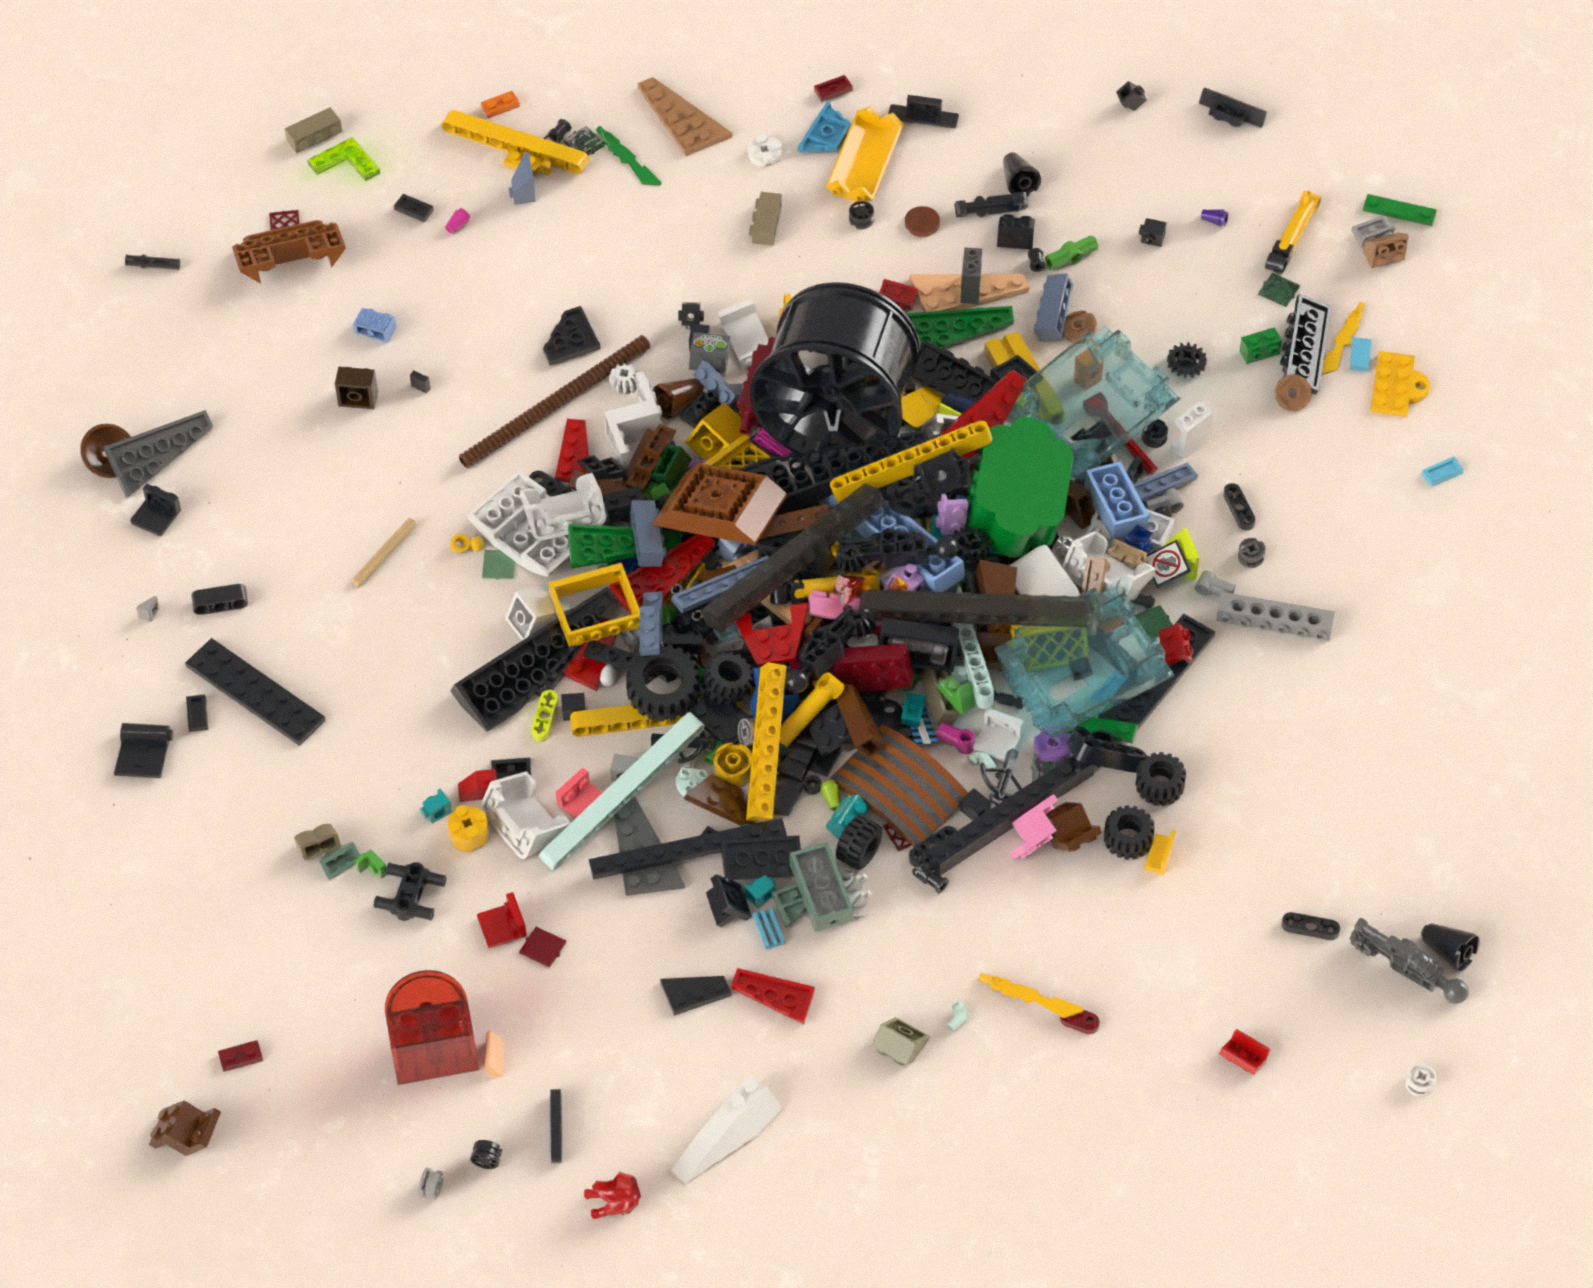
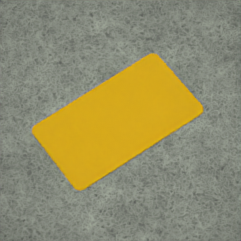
(917, 409)

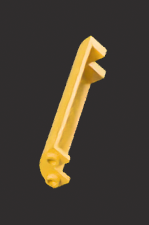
(864, 155)

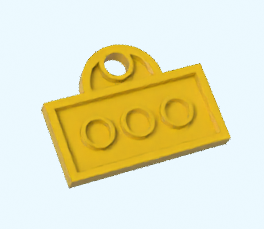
(1396, 384)

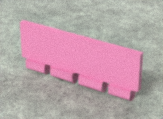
(829, 607)

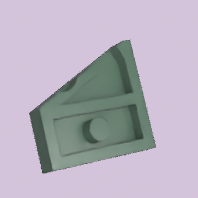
(789, 904)

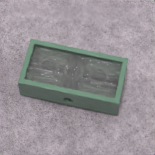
(821, 887)

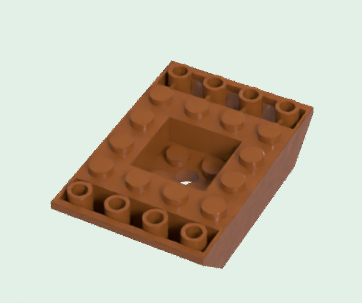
(722, 504)

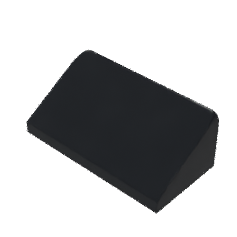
(510, 767)

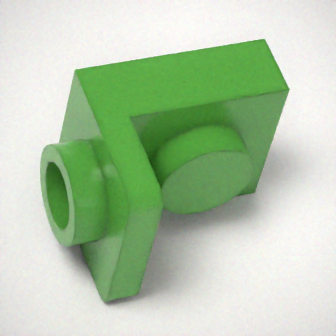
(373, 862)

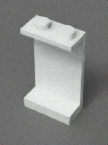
(744, 330)

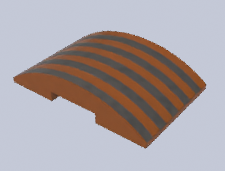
(902, 786)

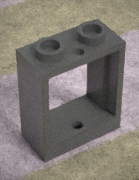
(971, 275)

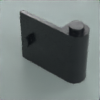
(142, 750)

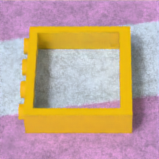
(589, 581)

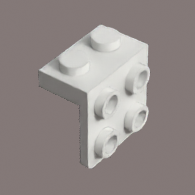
(998, 734)

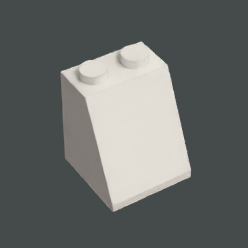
(532, 610)

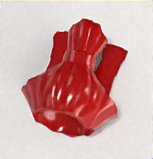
(620, 1193)

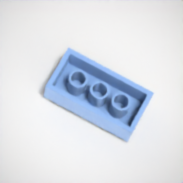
(1116, 499)

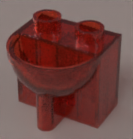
(429, 1027)

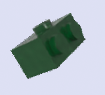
(671, 466)

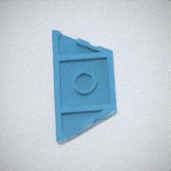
(826, 132)

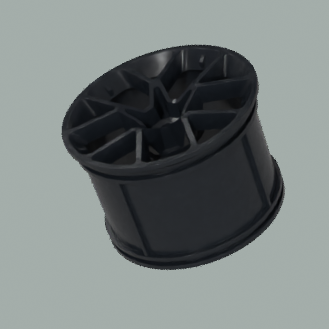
(826, 404)

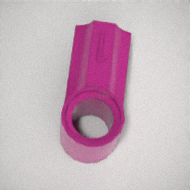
(956, 737)

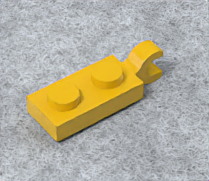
(537, 164)

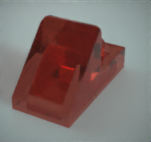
(848, 588)

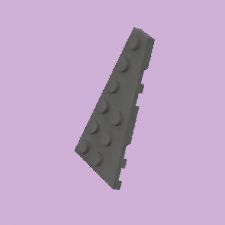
(636, 832)

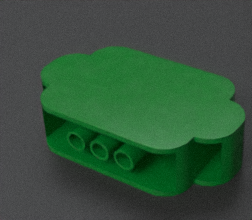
(1020, 486)

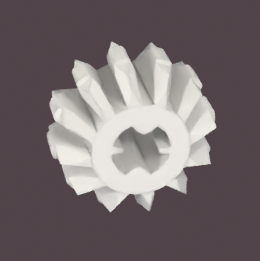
(623, 378)

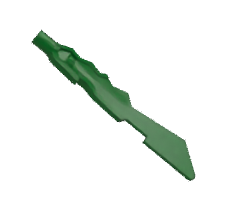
(626, 156)

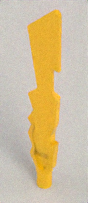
(1343, 338)
(1028, 995)

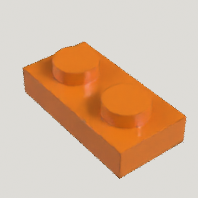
(500, 104)

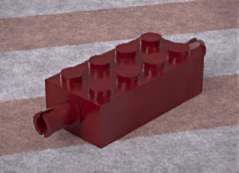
(746, 412)

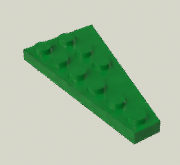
(956, 326)
(605, 544)

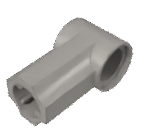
(1168, 498)
(1210, 584)

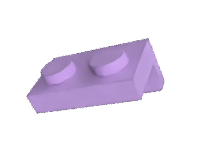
(951, 515)

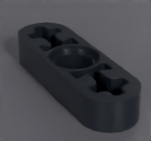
(1239, 499)
(935, 838)
(1297, 917)

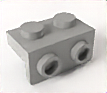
(1372, 229)

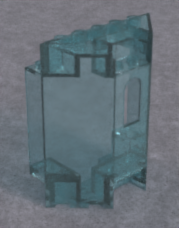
(1099, 379)
(1111, 657)

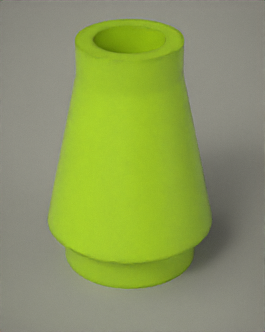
(831, 794)

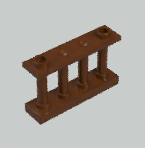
(795, 521)

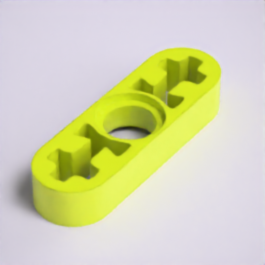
(542, 708)

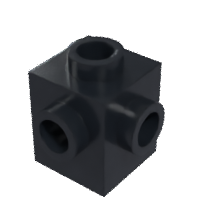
(693, 308)

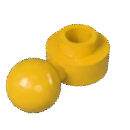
(475, 543)

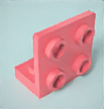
(577, 794)

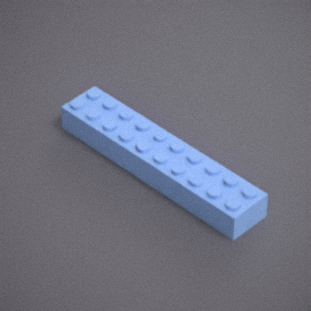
(938, 573)

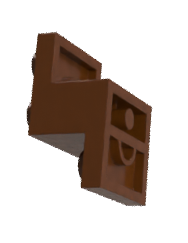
(989, 641)
(1071, 826)
(184, 1128)

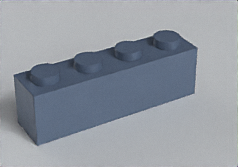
(1053, 307)
(646, 536)

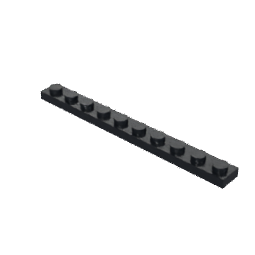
(680, 849)

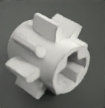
(1063, 545)

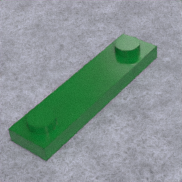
(1399, 210)
(1120, 730)

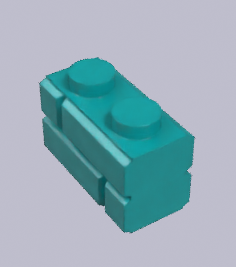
(848, 809)

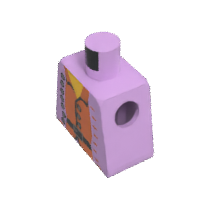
(905, 579)

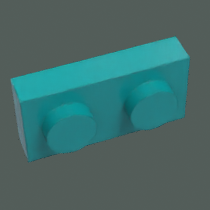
(913, 709)

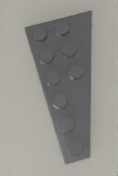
(145, 454)

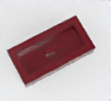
(833, 88)
(240, 1055)

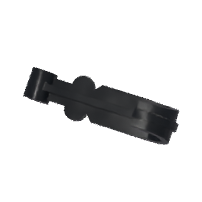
(992, 205)

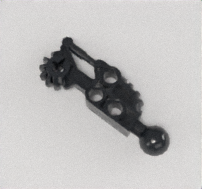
(892, 549)
(827, 647)

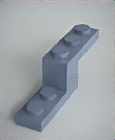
(714, 381)
(651, 623)

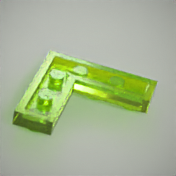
(346, 150)

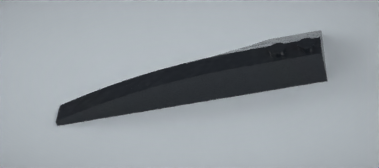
(809, 474)

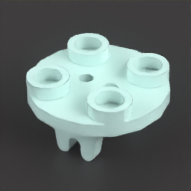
(688, 779)

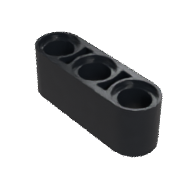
(219, 599)

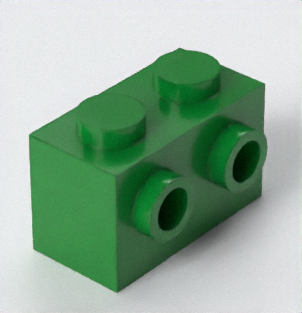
(1260, 345)

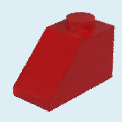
(475, 785)

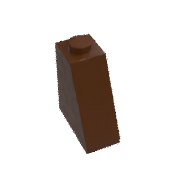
(1079, 504)

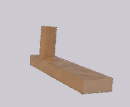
(1095, 573)

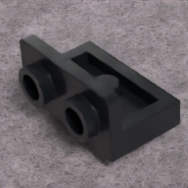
(620, 502)

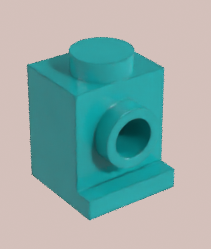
(436, 807)
(760, 891)

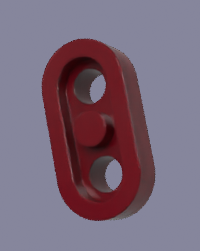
(1079, 1022)

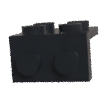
(1015, 232)
(156, 511)

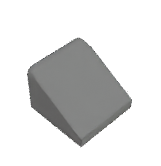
(148, 609)

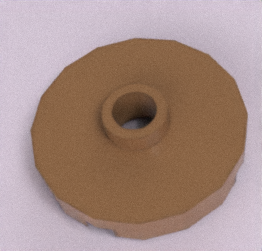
(1078, 324)
(1301, 396)

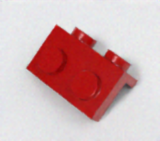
(899, 293)
(1176, 644)
(1245, 1052)

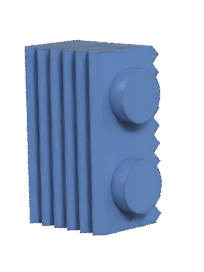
(374, 324)

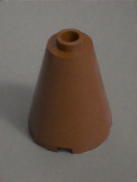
(676, 395)

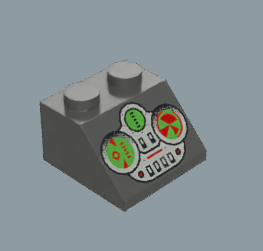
(710, 348)

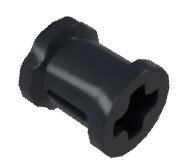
(1036, 259)

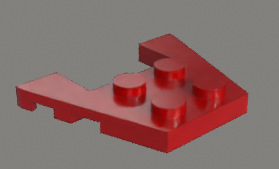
(776, 643)

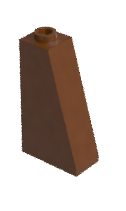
(996, 579)
(859, 721)

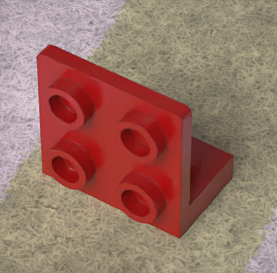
(502, 923)

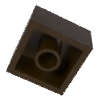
(356, 387)

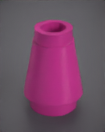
(458, 220)

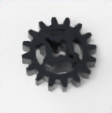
(1186, 360)
(972, 543)

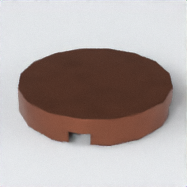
(922, 221)

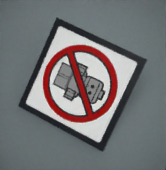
(1169, 564)

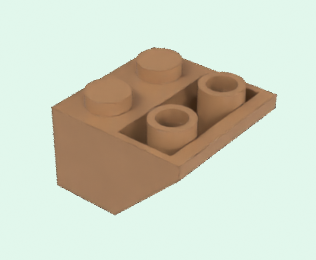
(1386, 249)

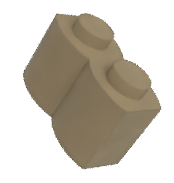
(320, 840)

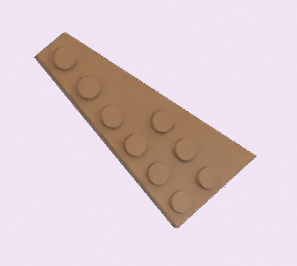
(684, 122)

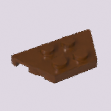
(721, 799)

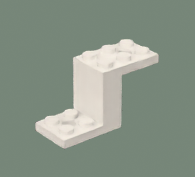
(631, 421)

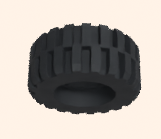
(663, 705)

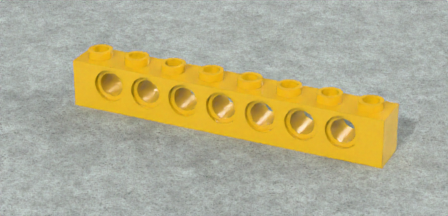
(766, 742)

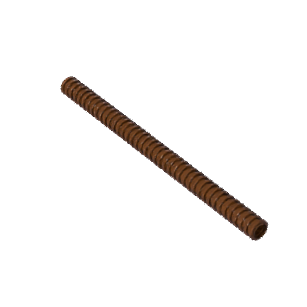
(553, 401)

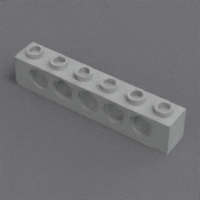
(1288, 617)

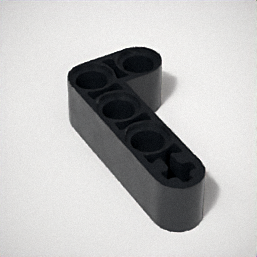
(1103, 753)

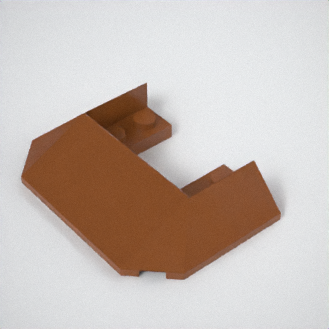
(287, 244)

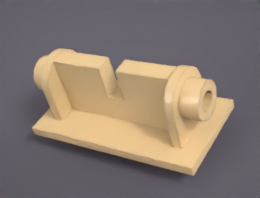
(1132, 555)

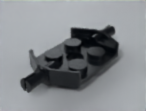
(925, 473)

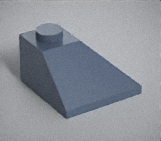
(523, 182)

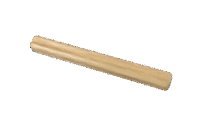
(384, 552)

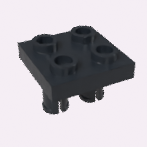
(700, 408)

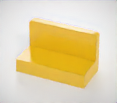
(1160, 853)

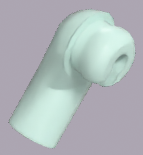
(982, 757)
(960, 1016)

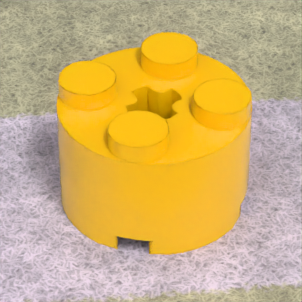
(733, 764)
(468, 828)

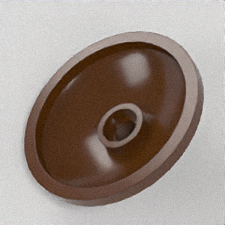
(93, 446)

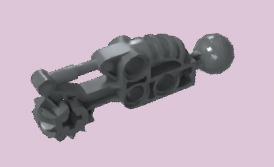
(1407, 961)

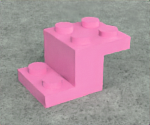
(1034, 828)

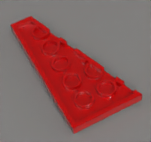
(992, 407)
(674, 570)

